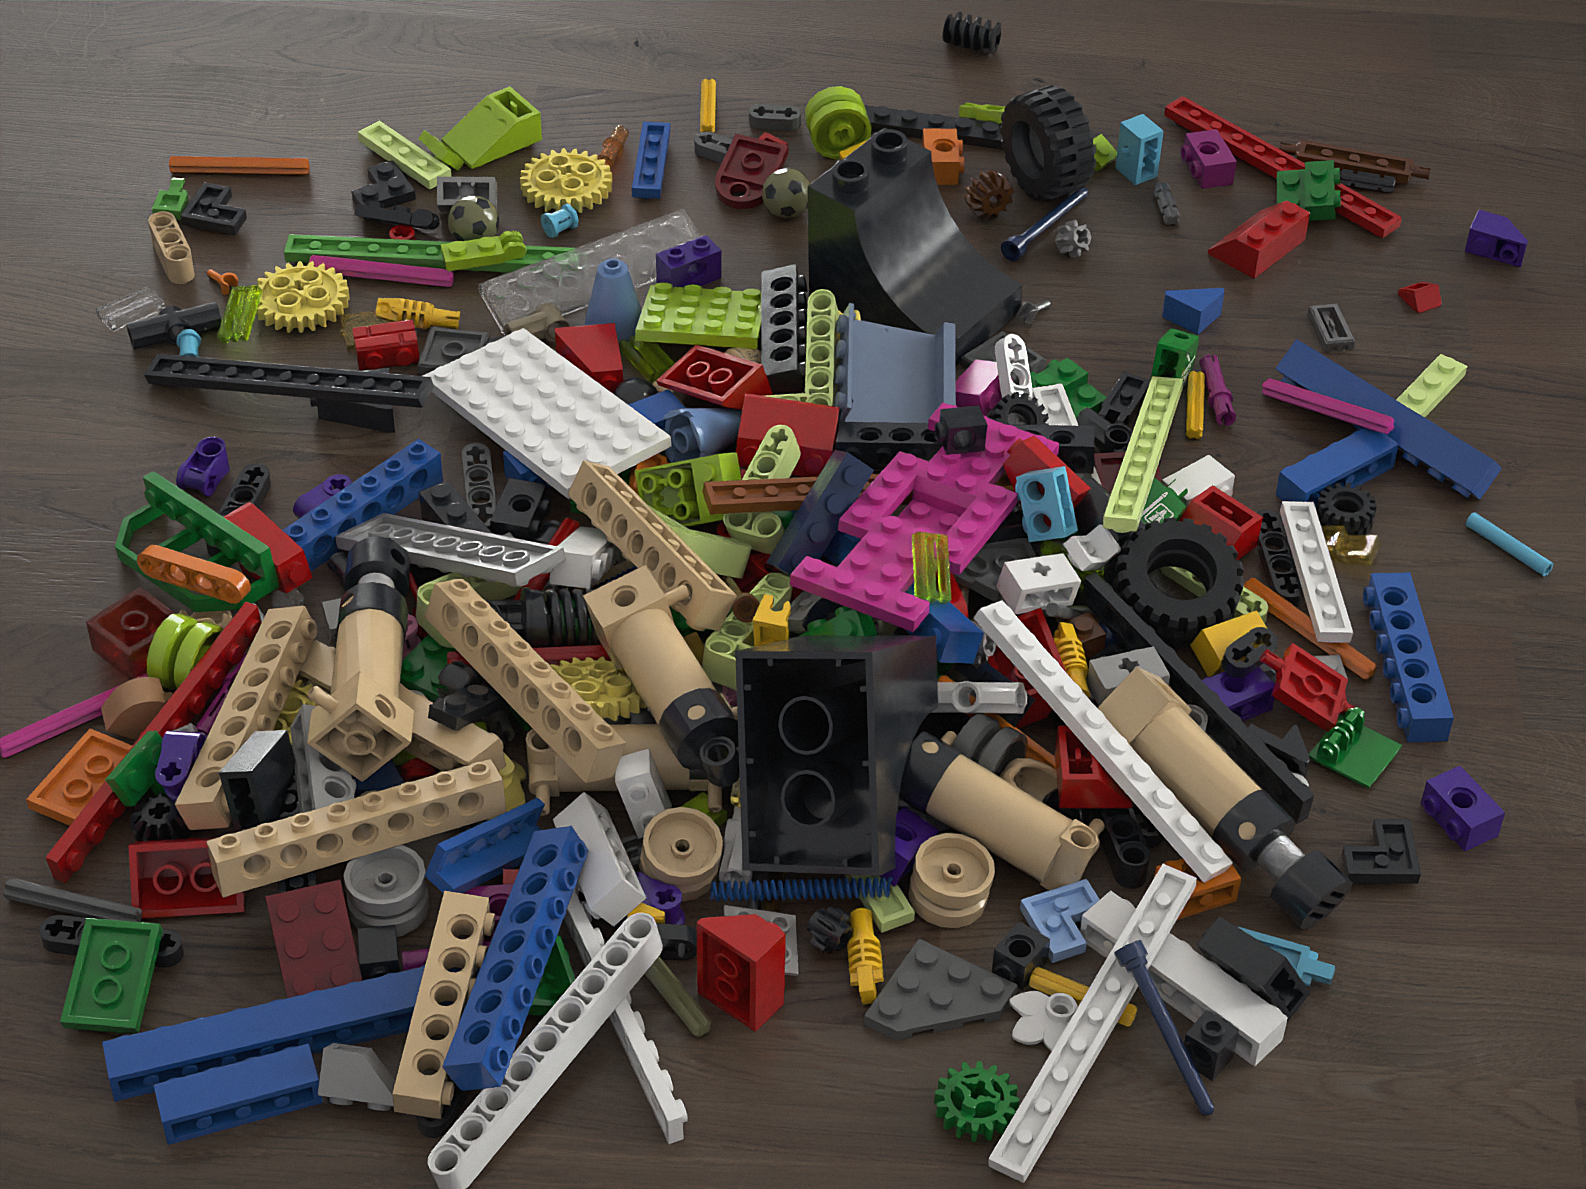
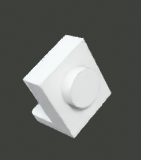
(1092, 550)

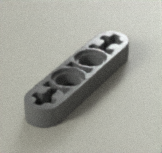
(481, 489)

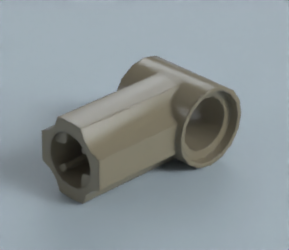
(541, 323)

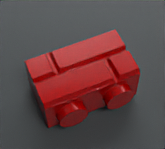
(385, 345)

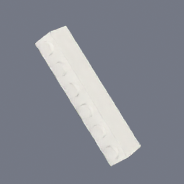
(1192, 981)

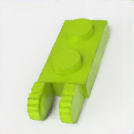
(483, 251)

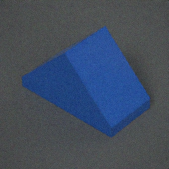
(1193, 308)

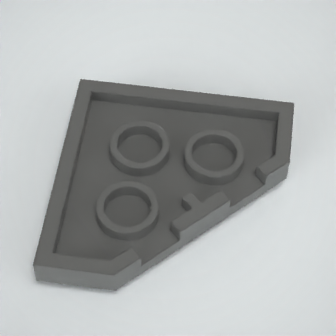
(986, 566)
(937, 994)

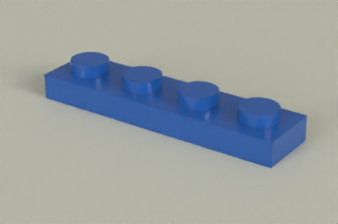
(651, 160)

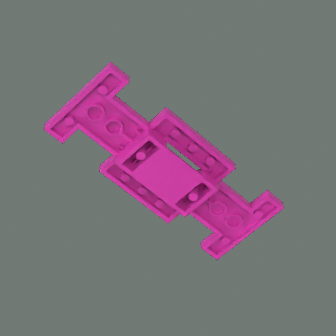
(950, 498)

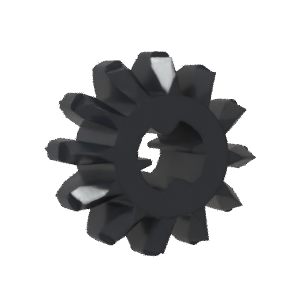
(158, 820)

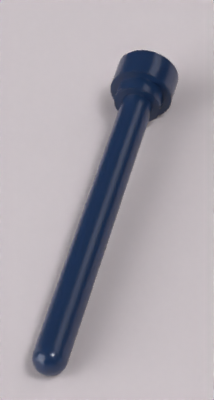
(1016, 246)
(1134, 960)

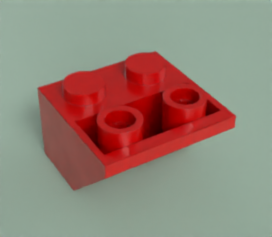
(1226, 516)
(1082, 778)

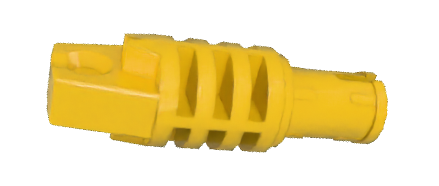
(422, 313)
(1072, 655)
(864, 955)

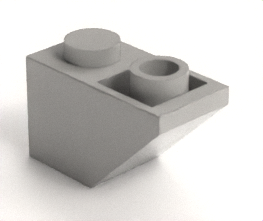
(355, 1075)

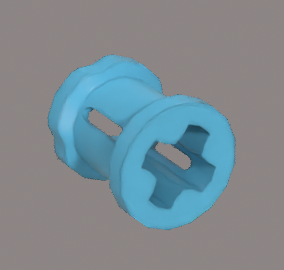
(559, 220)

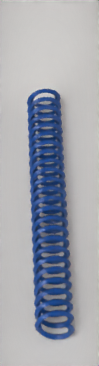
(794, 889)

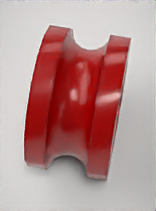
(402, 232)

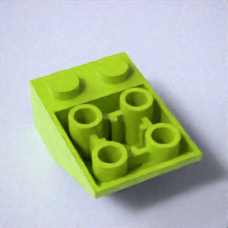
(495, 128)
(678, 486)

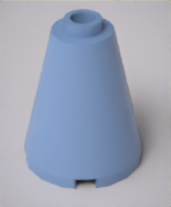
(614, 299)
(700, 431)

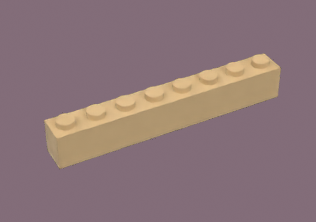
(430, 740)

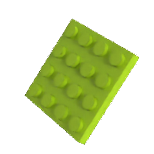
(701, 316)

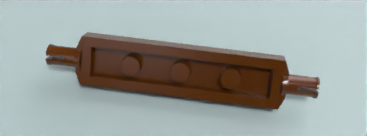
(1357, 160)

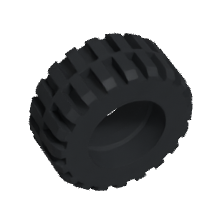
(1048, 142)
(1188, 548)

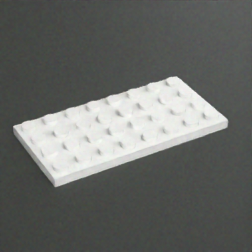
(545, 410)

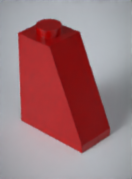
(593, 351)
(1034, 455)
(287, 555)

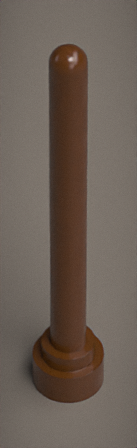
(745, 603)

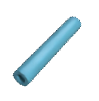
(1509, 544)

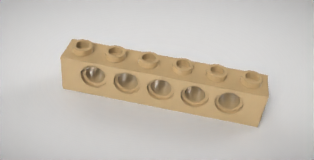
(457, 916)

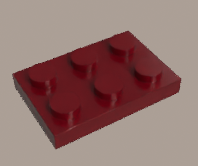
(313, 938)

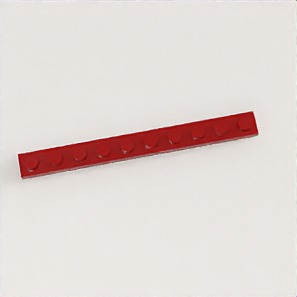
(1271, 159)
(180, 709)

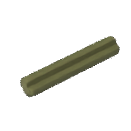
(678, 998)

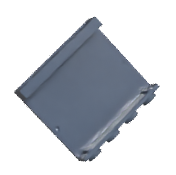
(892, 371)

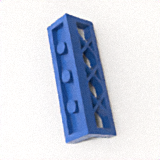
(484, 849)

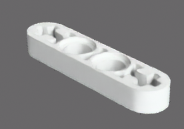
(1012, 357)

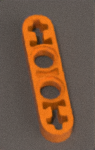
(222, 581)

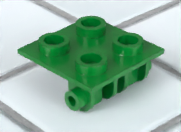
(1355, 749)

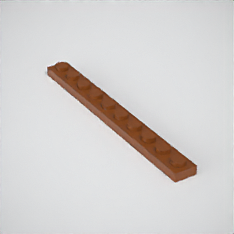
(775, 494)

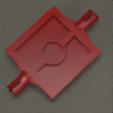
(1308, 686)

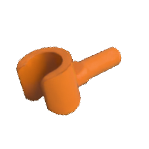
(224, 280)

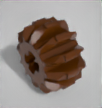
(989, 194)

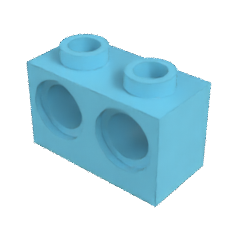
(1055, 504)

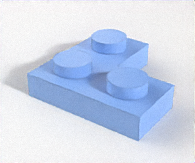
(1055, 917)

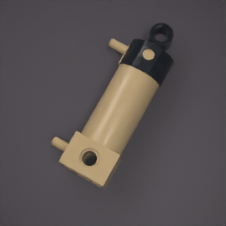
(641, 637)

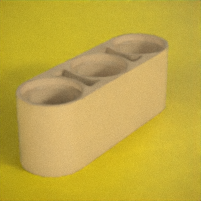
(171, 247)

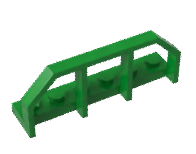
(200, 524)

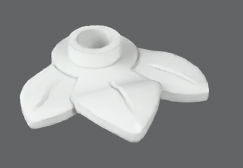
(1041, 1017)

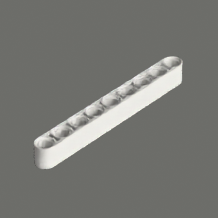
(544, 1067)

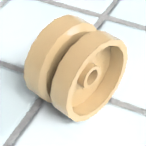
(682, 850)
(951, 880)

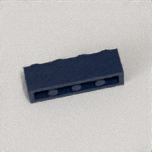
(820, 512)

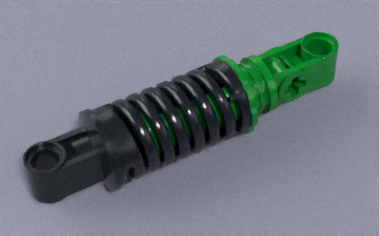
(562, 616)

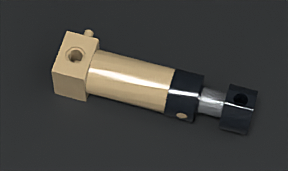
(362, 717)
(1223, 797)

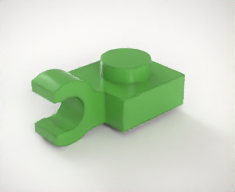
(173, 200)

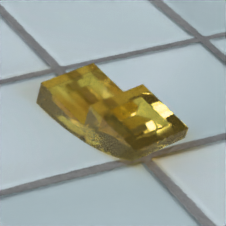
(1352, 548)

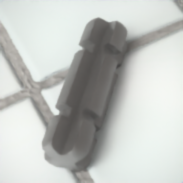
(1167, 203)

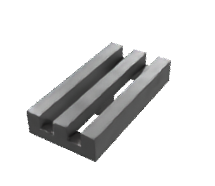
(1325, 327)

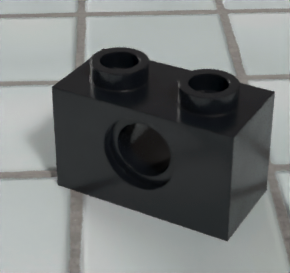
(521, 510)

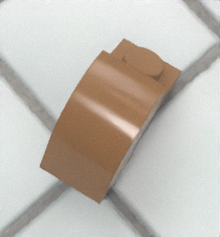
(134, 706)

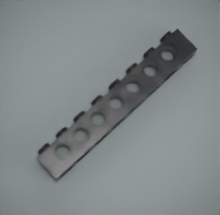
(881, 441)

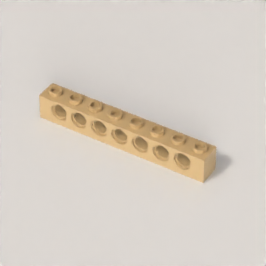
(651, 542)
(525, 680)
(249, 707)
(356, 827)

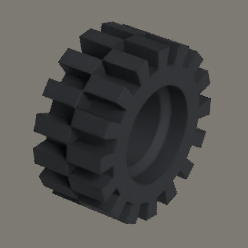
(1021, 406)
(1348, 499)

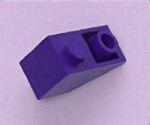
(1496, 239)

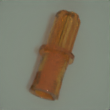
(613, 145)

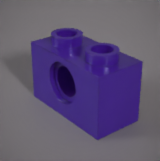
(690, 263)
(1244, 695)
(1462, 808)
(909, 835)

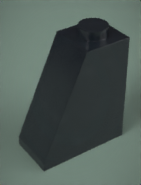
(358, 414)
(258, 778)
(1255, 965)

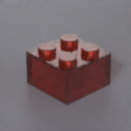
(126, 630)

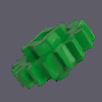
(976, 1101)

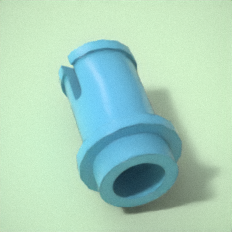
(188, 342)

